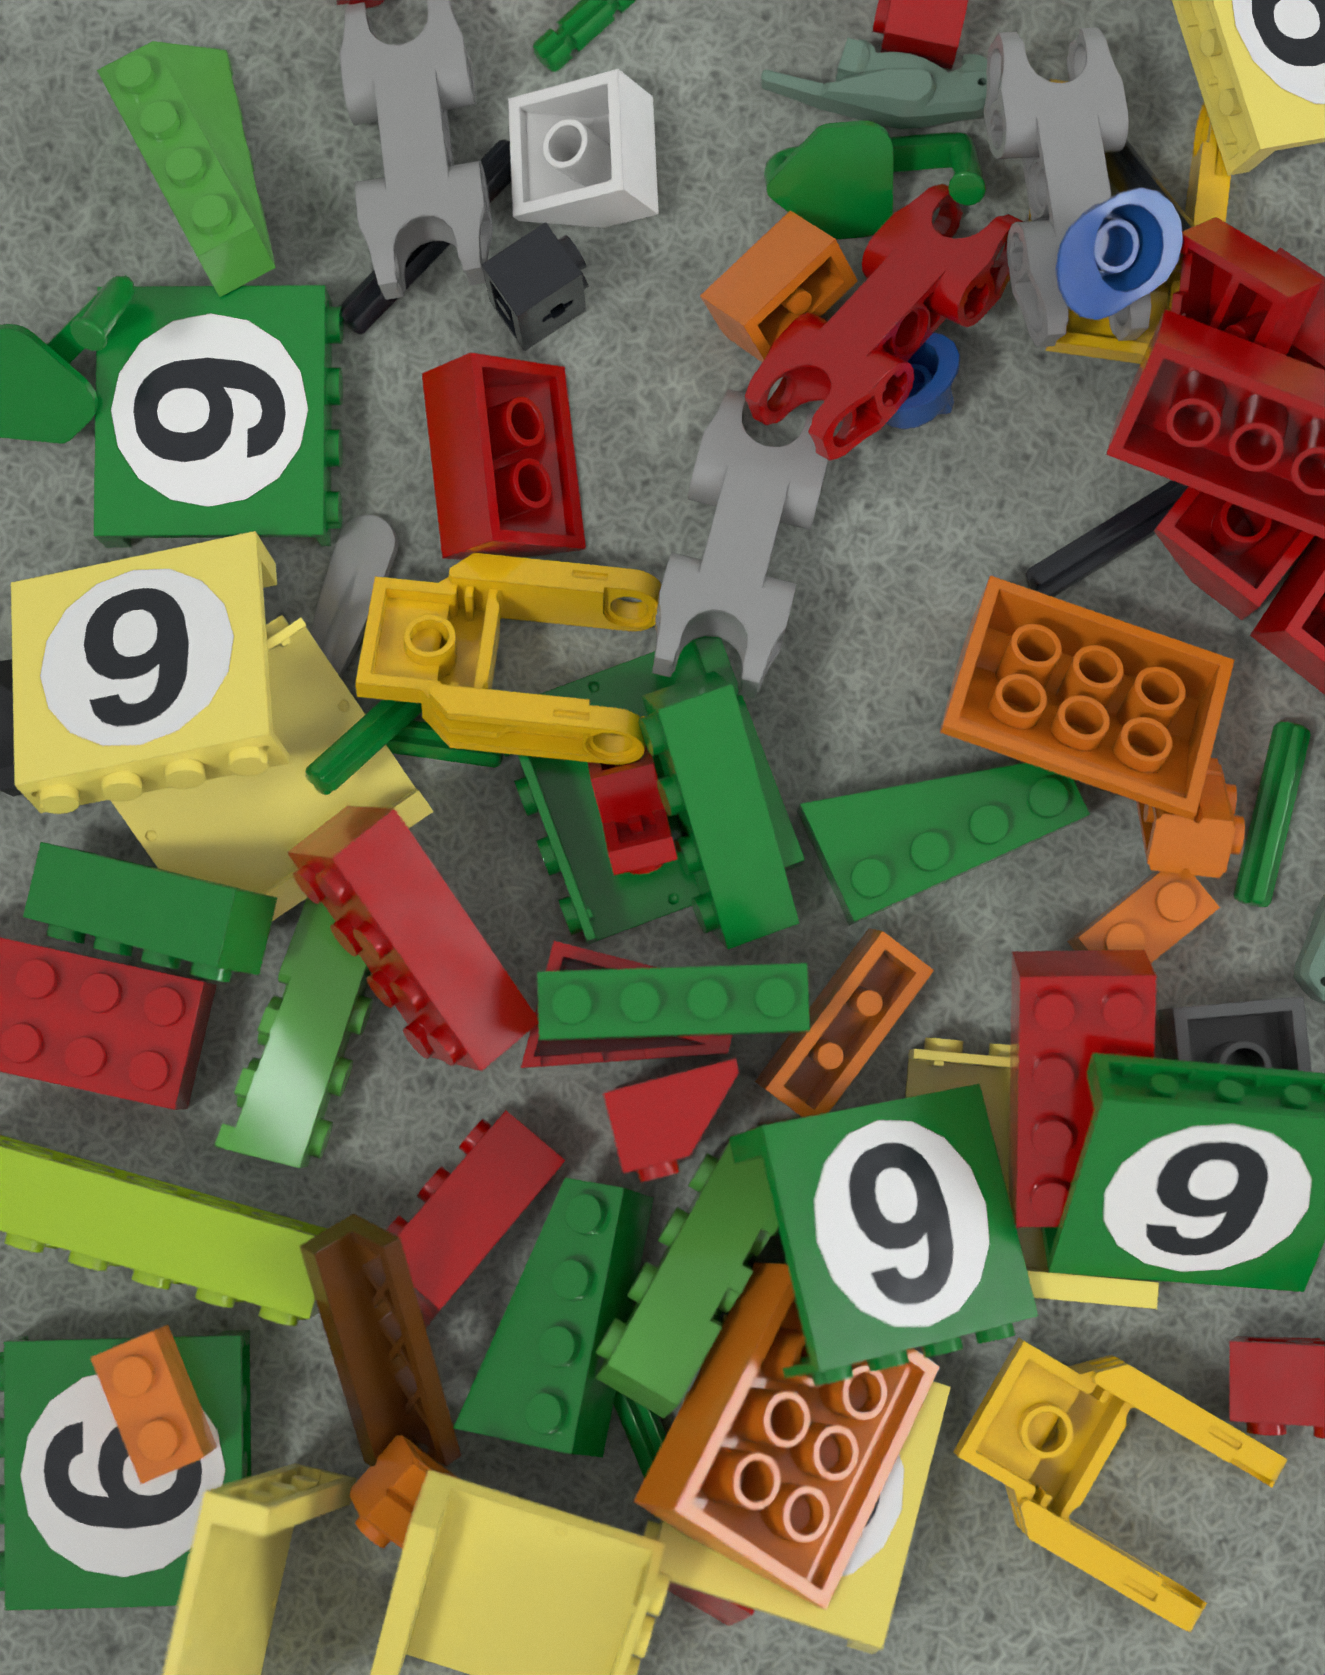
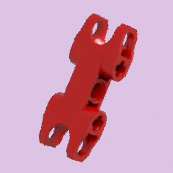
(862, 352)

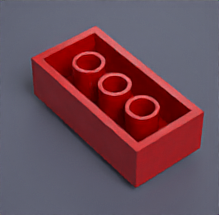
(1228, 422)
(412, 937)
(1061, 1015)
(101, 1024)

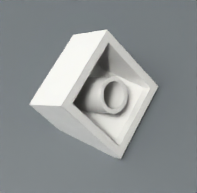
(584, 153)

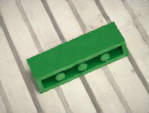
(719, 809)
(151, 910)
(673, 1002)

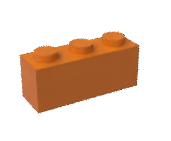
(845, 1025)

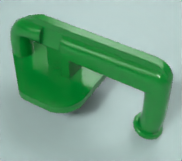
(846, 170)
(38, 386)

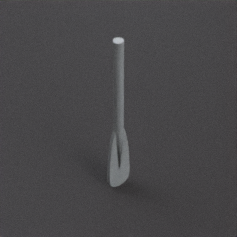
(361, 552)

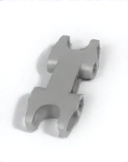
(1062, 146)
(422, 190)
(729, 588)

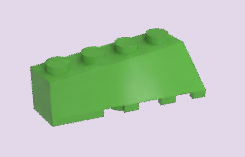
(193, 139)
(304, 1048)
(694, 1282)

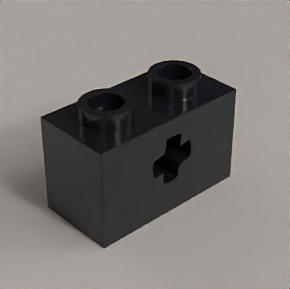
(536, 284)

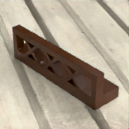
(378, 1339)

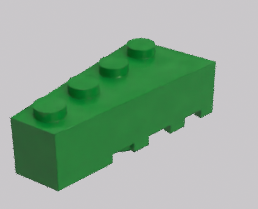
(921, 834)
(543, 1360)

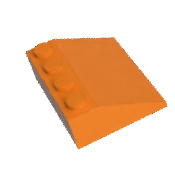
(1088, 697)
(770, 1461)

